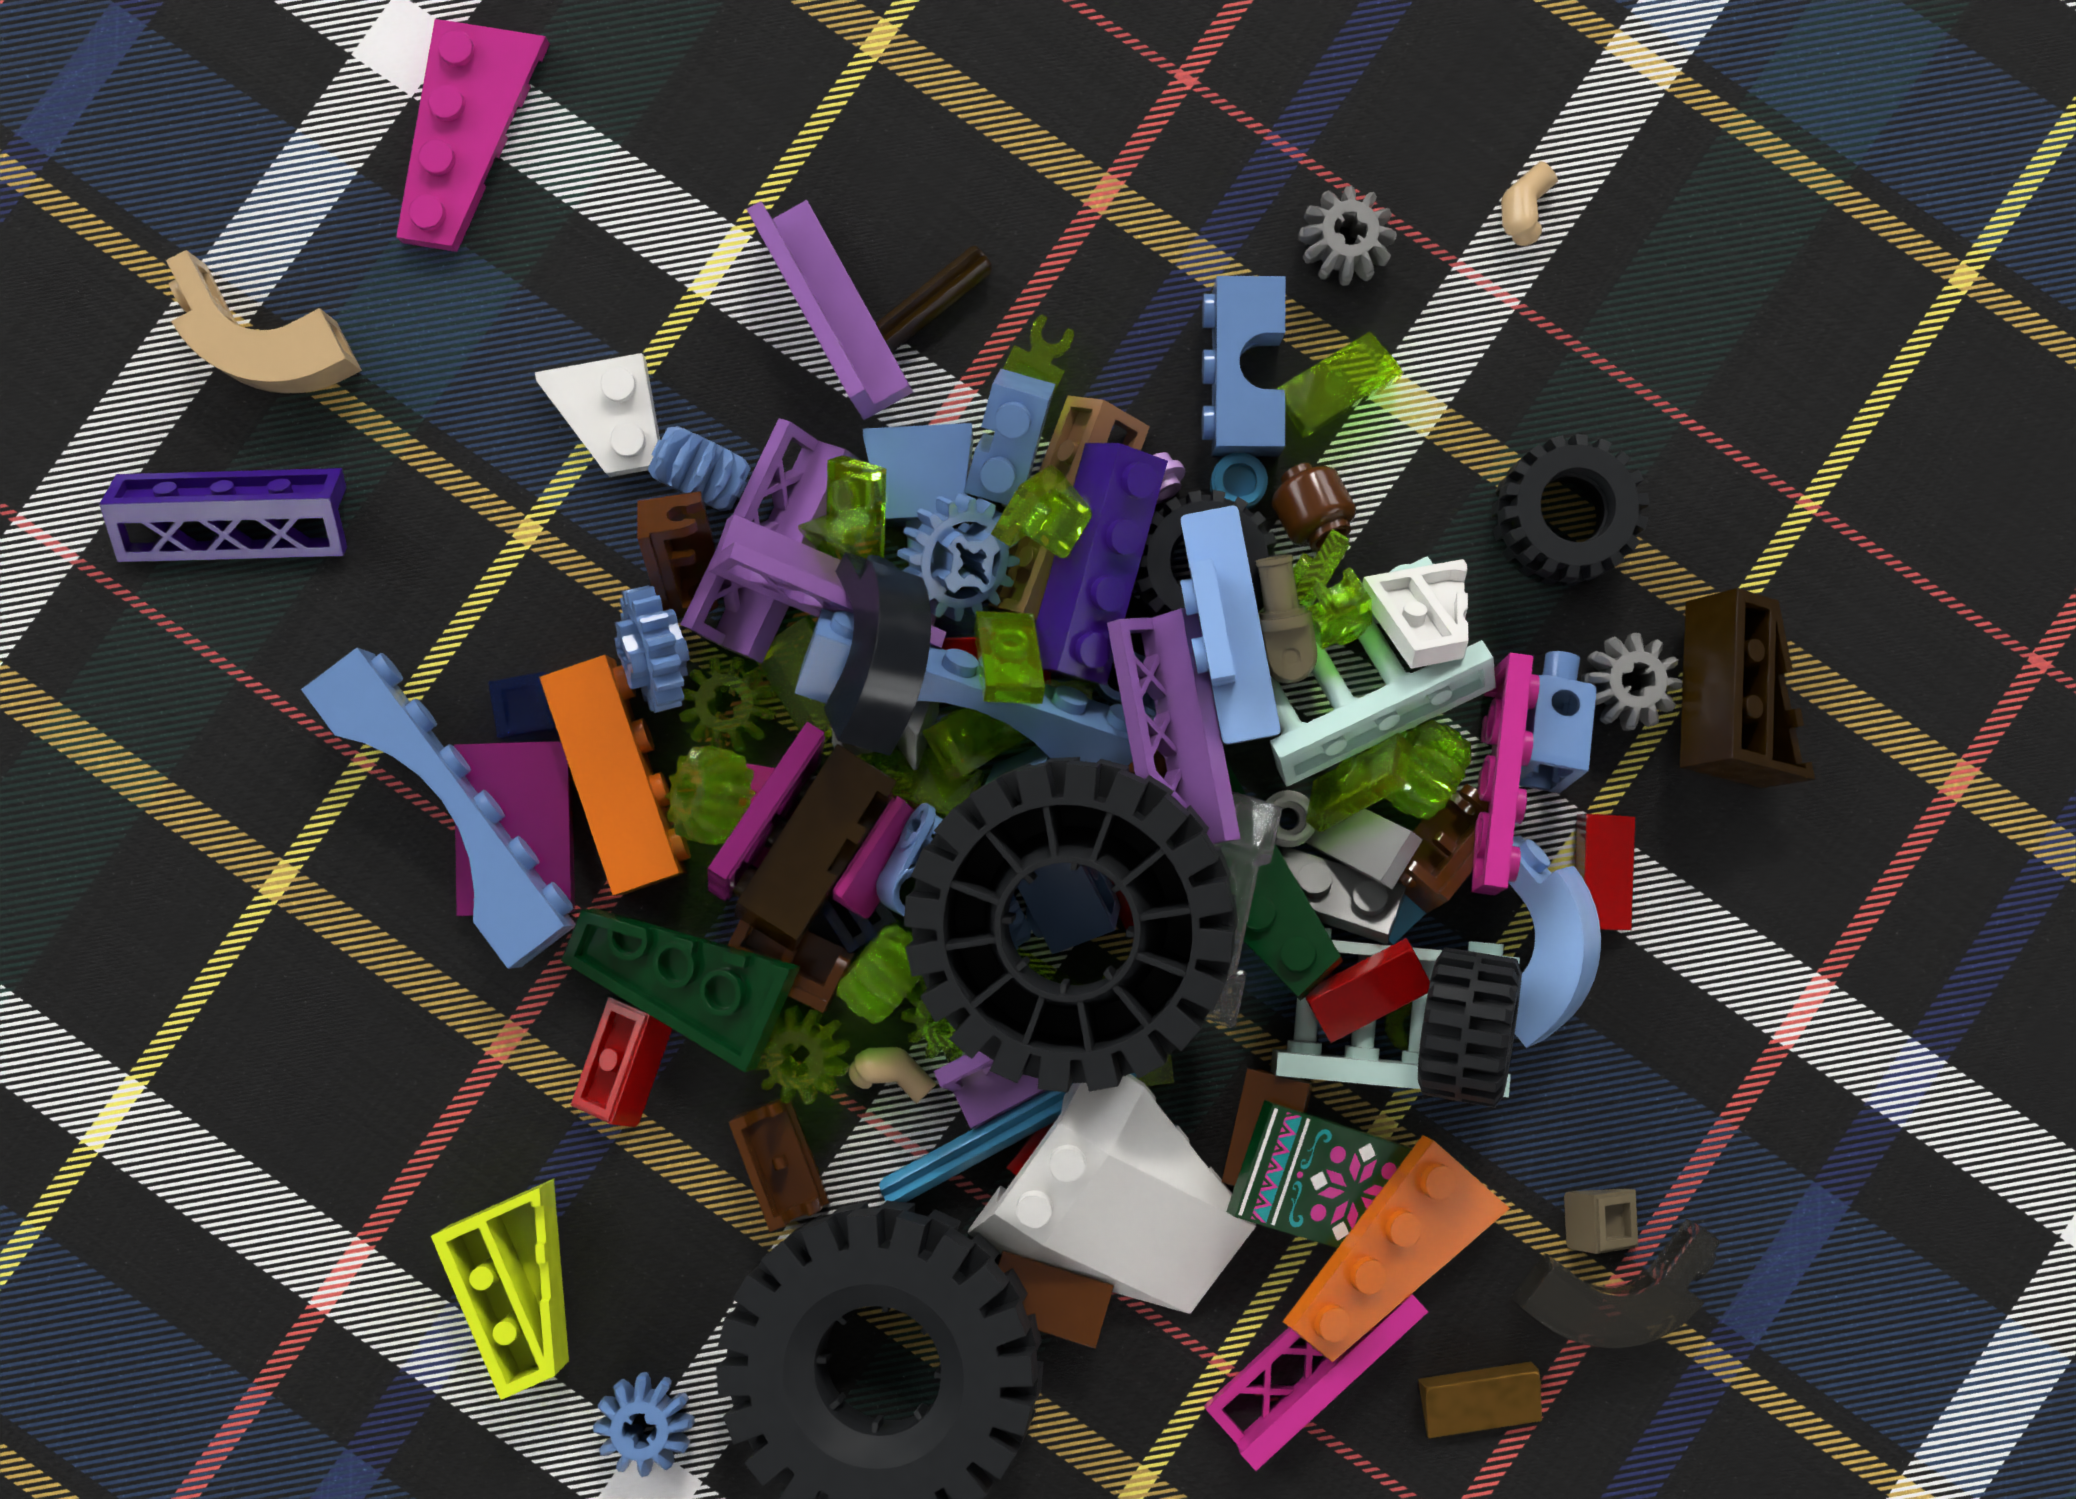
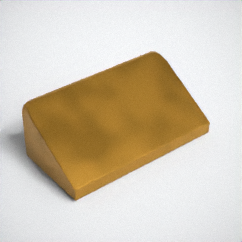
(1481, 1399)

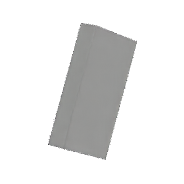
(1369, 846)

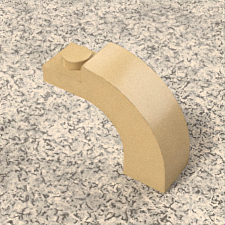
(280, 360)

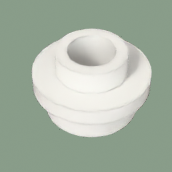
(1302, 830)

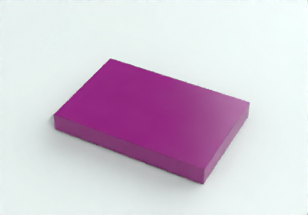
(537, 798)
(765, 811)

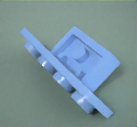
(1230, 625)

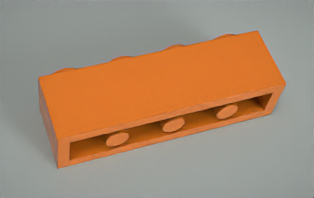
(615, 775)

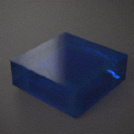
(520, 706)

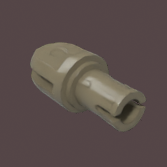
(1284, 623)

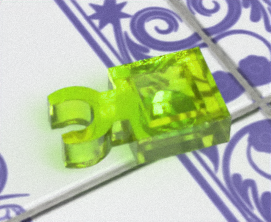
(1038, 361)
(1341, 611)

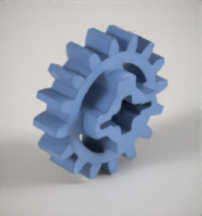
(978, 552)
(651, 648)

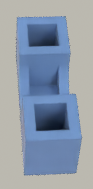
(1242, 316)

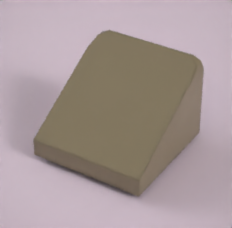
(1601, 1220)

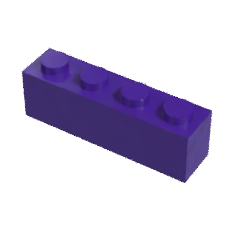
(1101, 569)

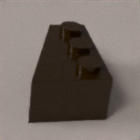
(1736, 692)
(813, 847)

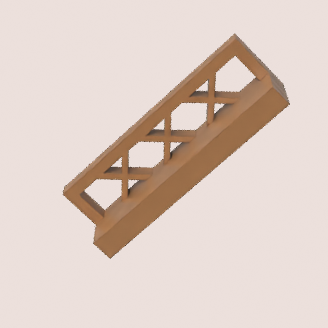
(1079, 423)

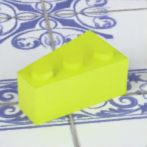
(511, 1286)

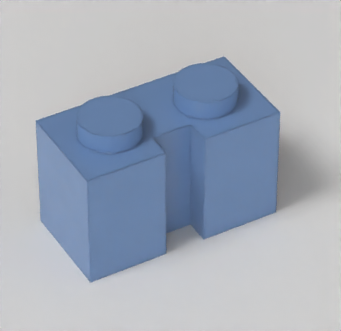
(1017, 415)

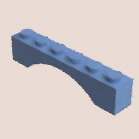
(1060, 726)
(511, 900)

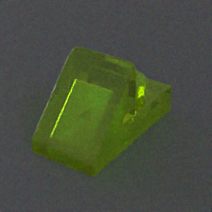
(853, 510)
(1045, 511)
(969, 740)

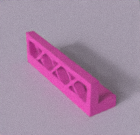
(1312, 1392)

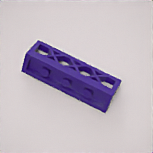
(220, 498)

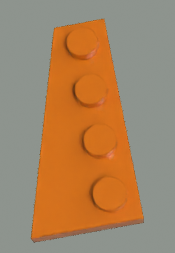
(1400, 1241)

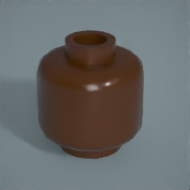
(1313, 504)

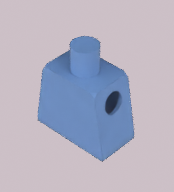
(920, 467)
(1560, 726)

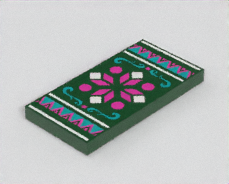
(1311, 1174)

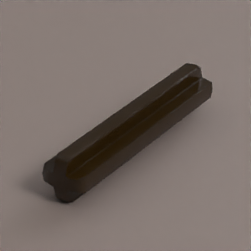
(934, 297)

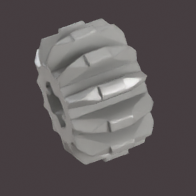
(1363, 225)
(1652, 672)

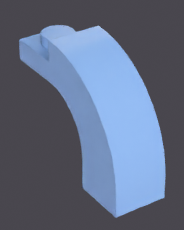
(1564, 947)

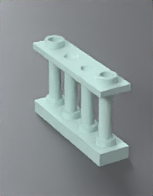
(1375, 717)
(1361, 1059)

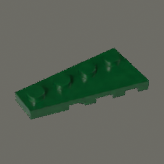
(1285, 927)
(691, 984)

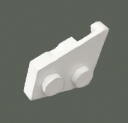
(608, 409)
(1423, 611)

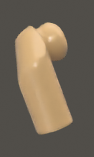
(1521, 206)
(888, 1066)

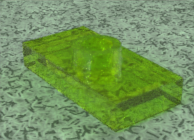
(1320, 568)
(1009, 657)
(1359, 782)

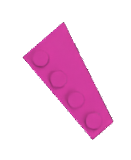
(465, 108)
(1498, 782)

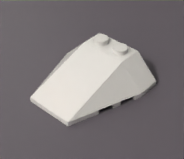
(1119, 1201)

